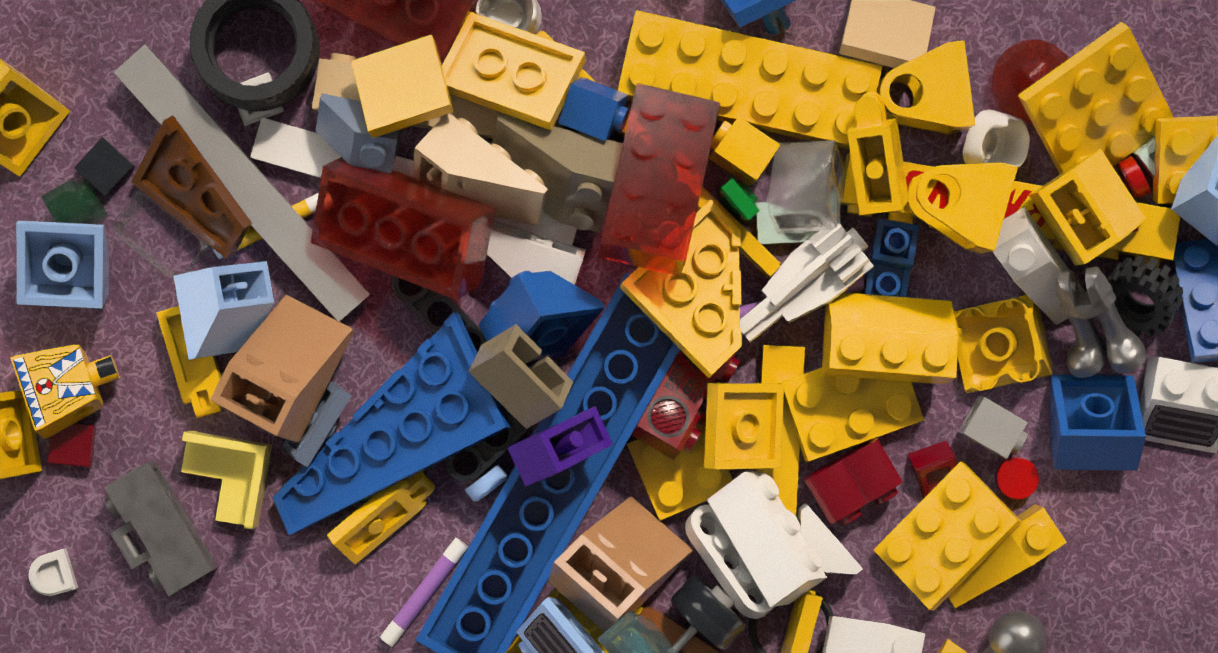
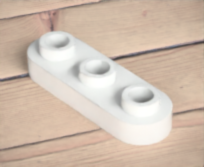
(717, 548)

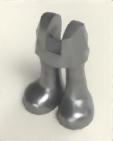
(1089, 350)

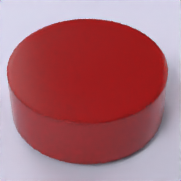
(1133, 178)
(1016, 478)

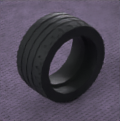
(270, 94)

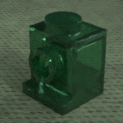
(74, 203)

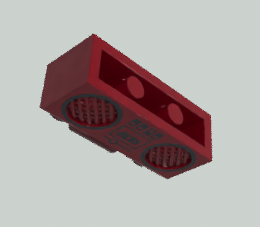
(674, 408)

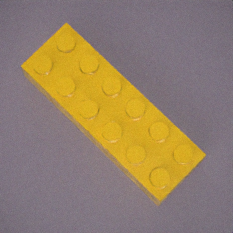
(753, 78)

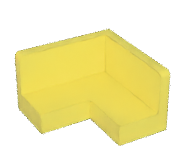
(241, 467)

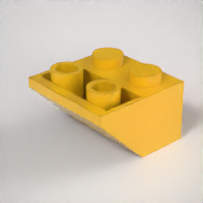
(1088, 208)

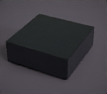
(104, 167)

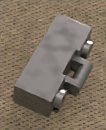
(171, 540)

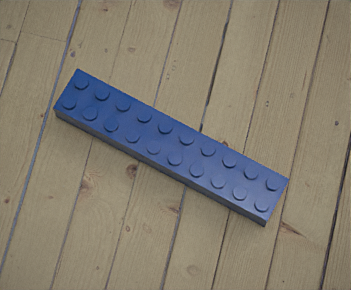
(536, 522)

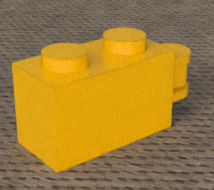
(876, 158)

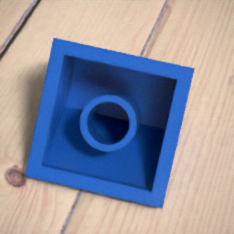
(545, 309)
(1095, 423)

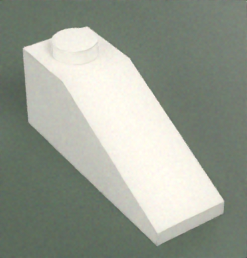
(522, 251)
(1031, 262)

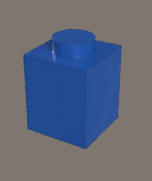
(594, 109)

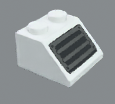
(1180, 404)

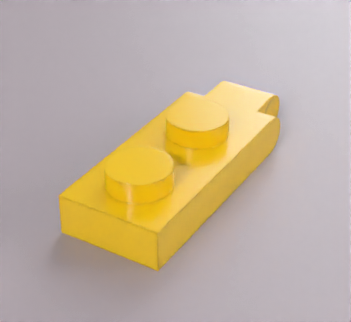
(194, 377)
(381, 517)

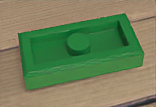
(738, 200)

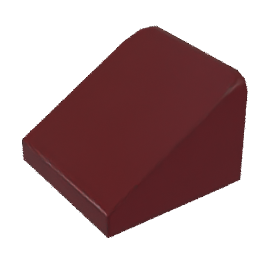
(932, 465)

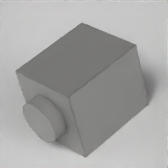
(994, 428)

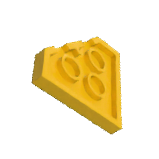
(703, 303)

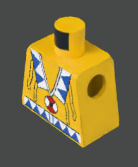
(61, 386)

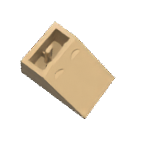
(469, 166)

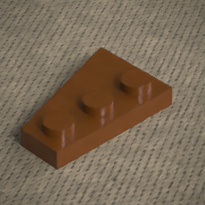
(190, 190)

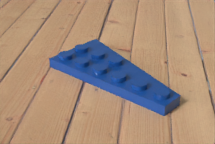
(404, 428)

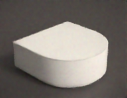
(52, 573)

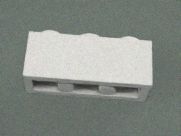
(767, 538)

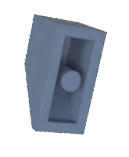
(345, 130)

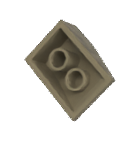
(572, 165)

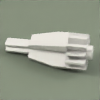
(809, 279)

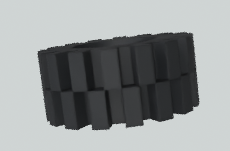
(1153, 283)

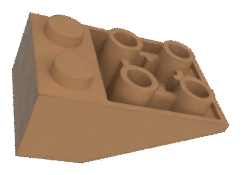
(283, 369)
(618, 563)

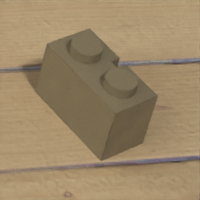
(524, 391)

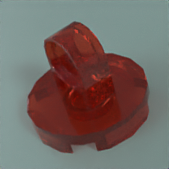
(1019, 69)

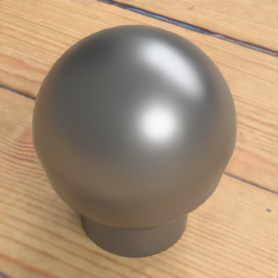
(1017, 634)

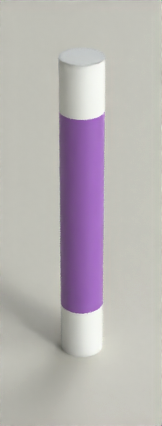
(424, 592)

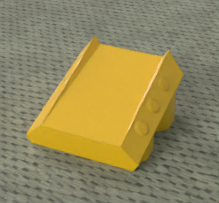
(1001, 344)

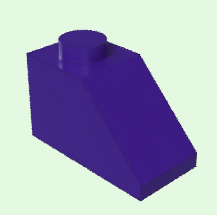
(560, 446)

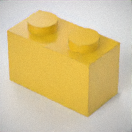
(742, 150)

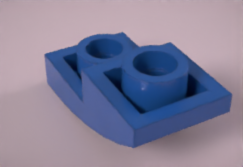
(892, 258)

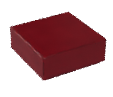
(73, 445)

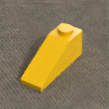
(1024, 547)

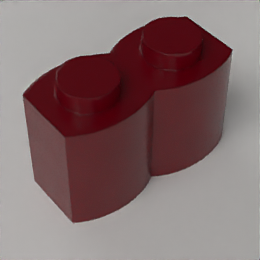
(854, 481)

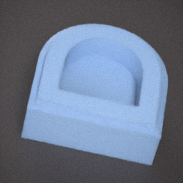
(486, 483)

